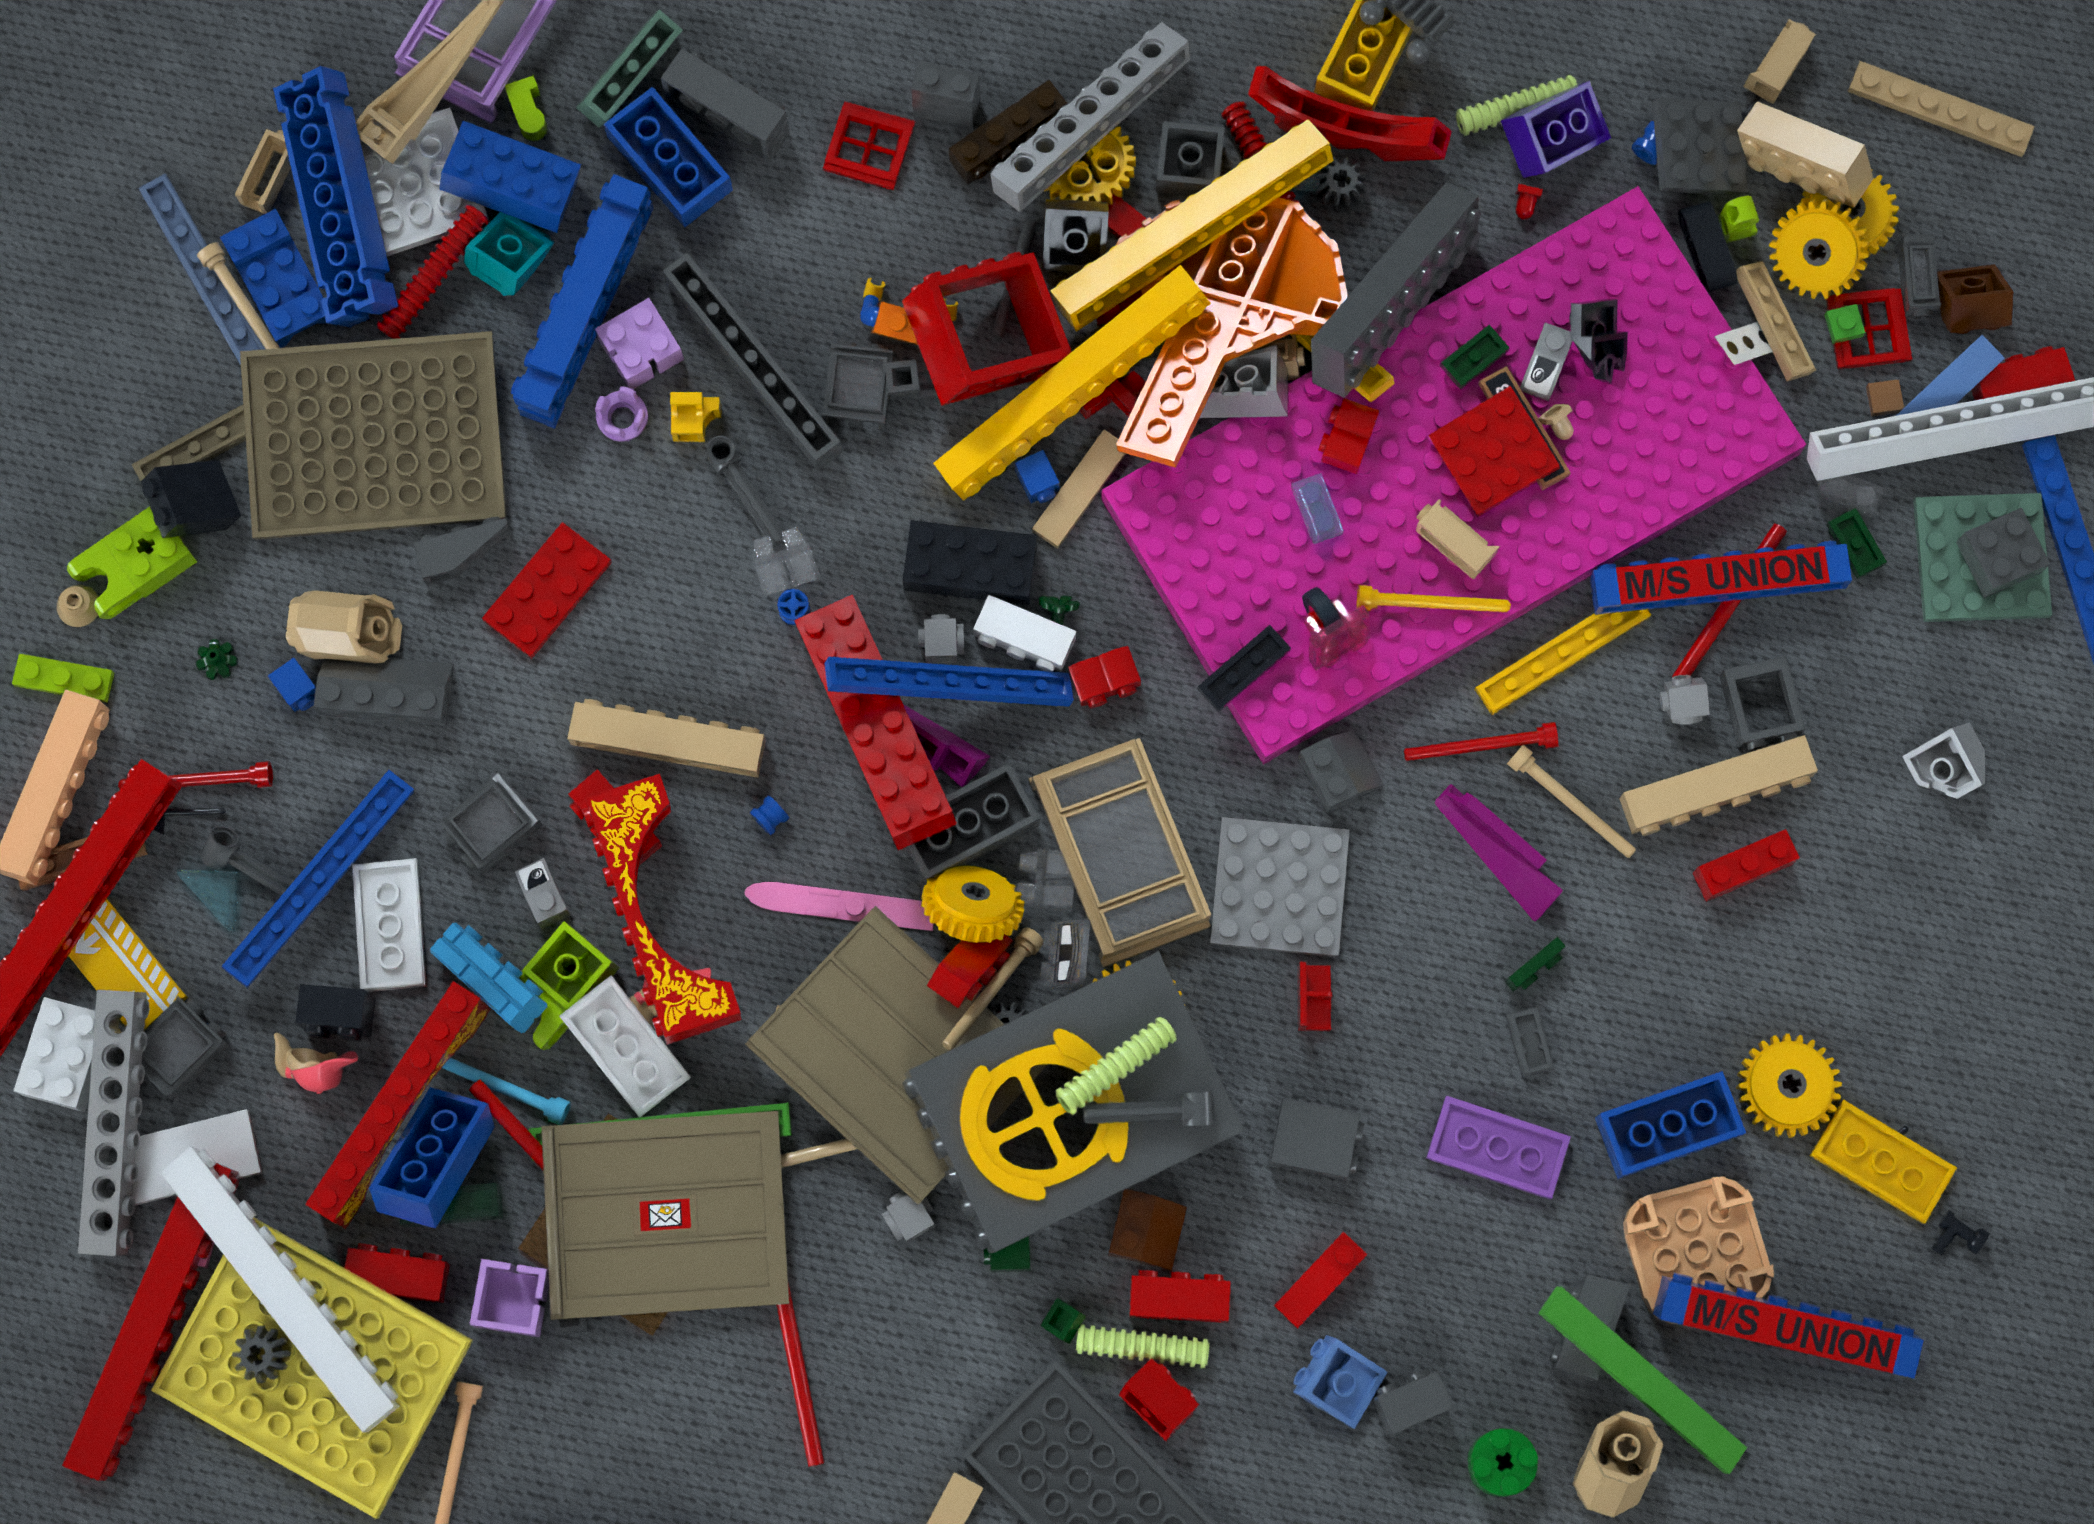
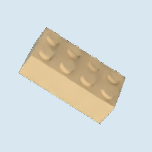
(1805, 154)

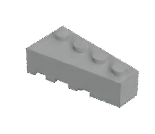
(1250, 387)

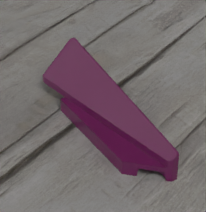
(947, 750)
(1502, 850)

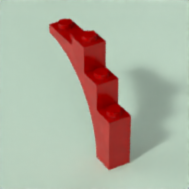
(1347, 126)

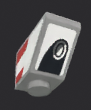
(1546, 362)
(542, 893)

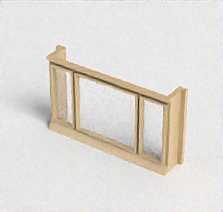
(1122, 851)

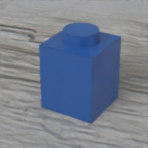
(1037, 477)
(294, 685)

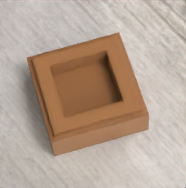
(1885, 397)

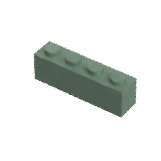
(629, 68)

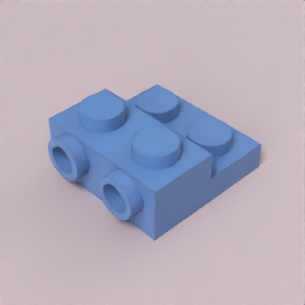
(1339, 1380)

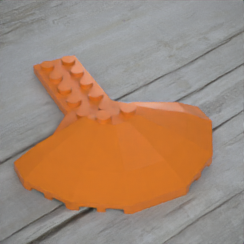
(1263, 283)

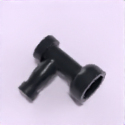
(1953, 1227)

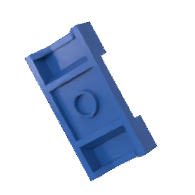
(275, 276)

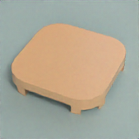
(1700, 1233)

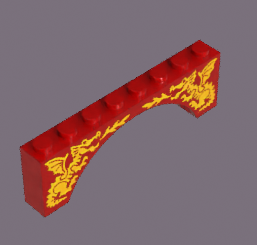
(682, 999)
(350, 1174)

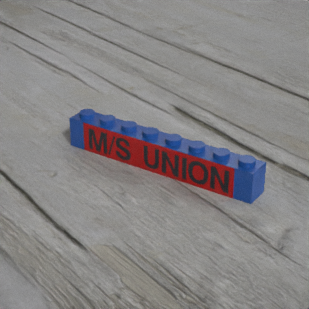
(1720, 578)
(1788, 1326)

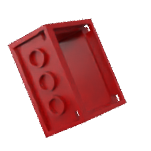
(940, 341)

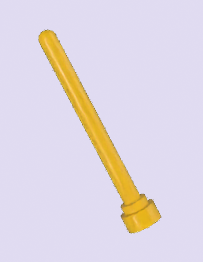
(1371, 599)

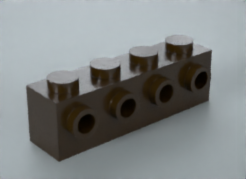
(1005, 132)

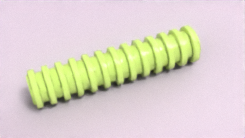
(1494, 111)
(1116, 1065)
(1142, 1346)

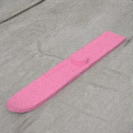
(836, 904)

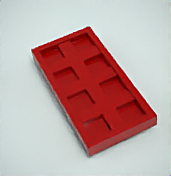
(546, 590)

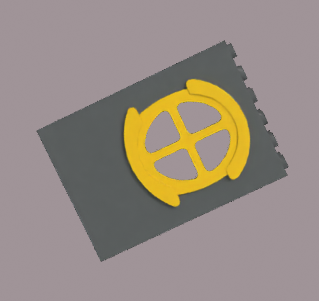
(1070, 1033)

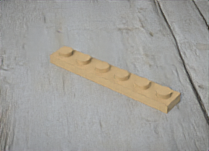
(1941, 109)

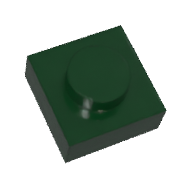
(1063, 1320)

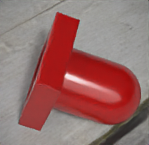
(1527, 200)

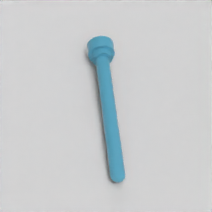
(553, 1108)

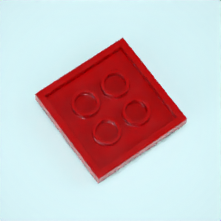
(1494, 451)

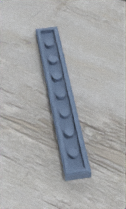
(187, 242)

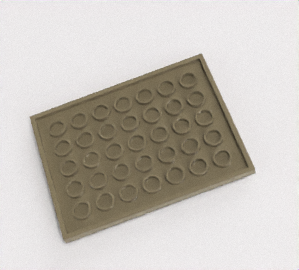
(372, 435)

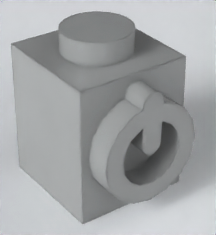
(941, 639)
(1685, 699)
(907, 1218)

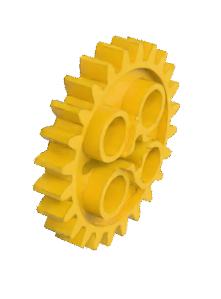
(1111, 151)

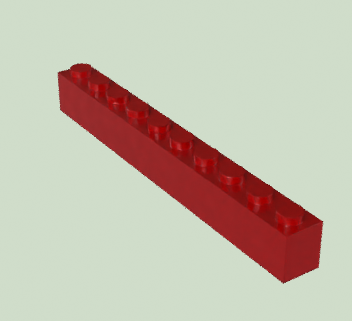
(81, 893)
(140, 1343)

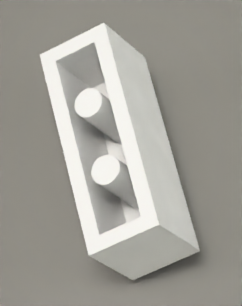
(1024, 634)

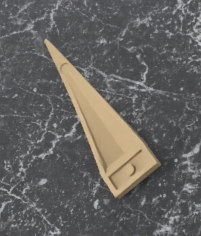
(409, 103)

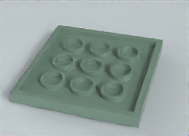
(1945, 578)

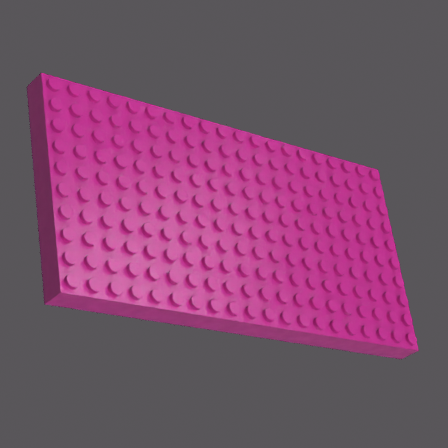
(1642, 459)

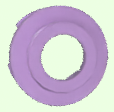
(626, 398)

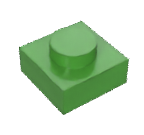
(1844, 323)

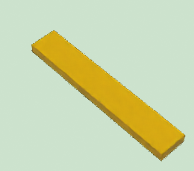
(1555, 657)

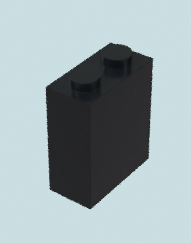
(190, 498)

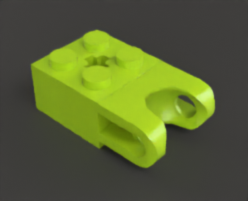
(128, 566)
(559, 990)

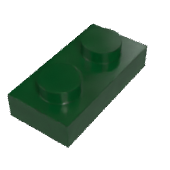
(1474, 357)
(1862, 549)
(1547, 957)

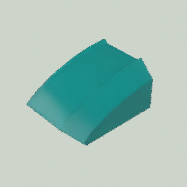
(507, 253)

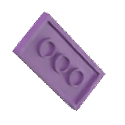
(1498, 1147)

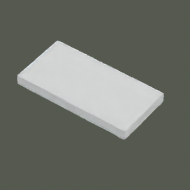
(389, 925)
(625, 1046)
(224, 1137)

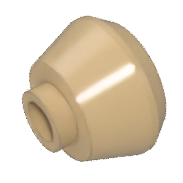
(76, 605)

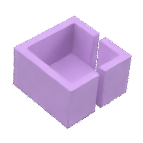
(638, 339)
(510, 1299)

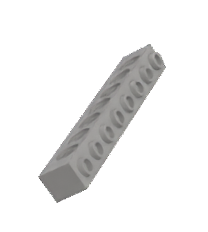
(1090, 116)
(100, 1135)

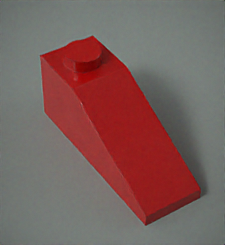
(1320, 1280)

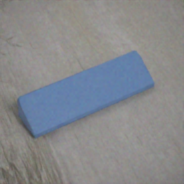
(1958, 377)

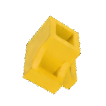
(691, 415)

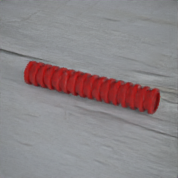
(1247, 134)
(432, 272)

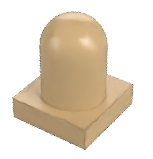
(1558, 420)

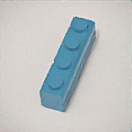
(488, 977)

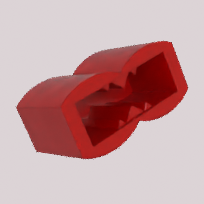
(1349, 435)
(1105, 677)

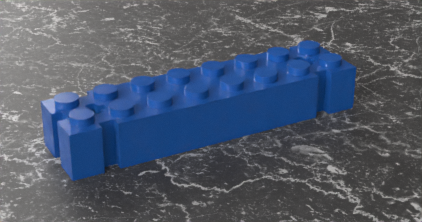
(335, 197)
(582, 301)

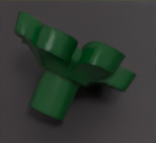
(1058, 607)
(220, 662)

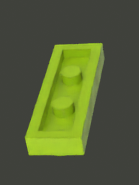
(57, 675)

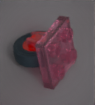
(1333, 628)

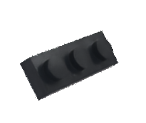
(1244, 668)

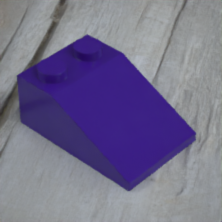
(1555, 130)

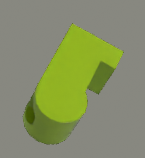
(529, 118)
(1738, 219)

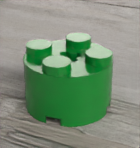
(1521, 1458)

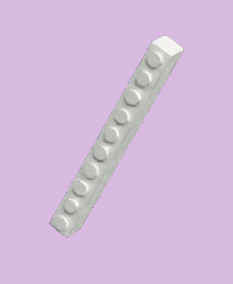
(1951, 429)
(280, 1289)

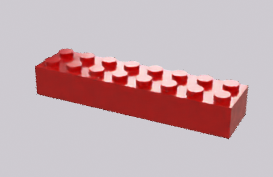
(878, 730)

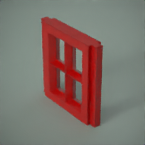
(876, 120)
(1897, 326)

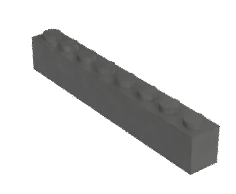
(752, 361)

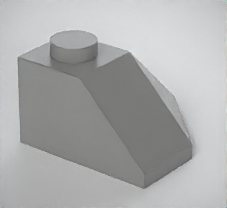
(1949, 762)

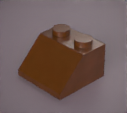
(1974, 299)
(1147, 1229)

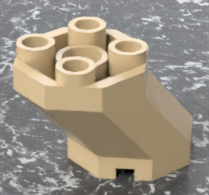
(343, 627)
(1617, 1464)

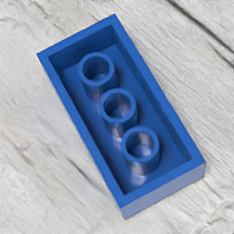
(668, 157)
(509, 176)
(1670, 1125)
(432, 1157)

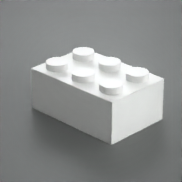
(59, 1056)

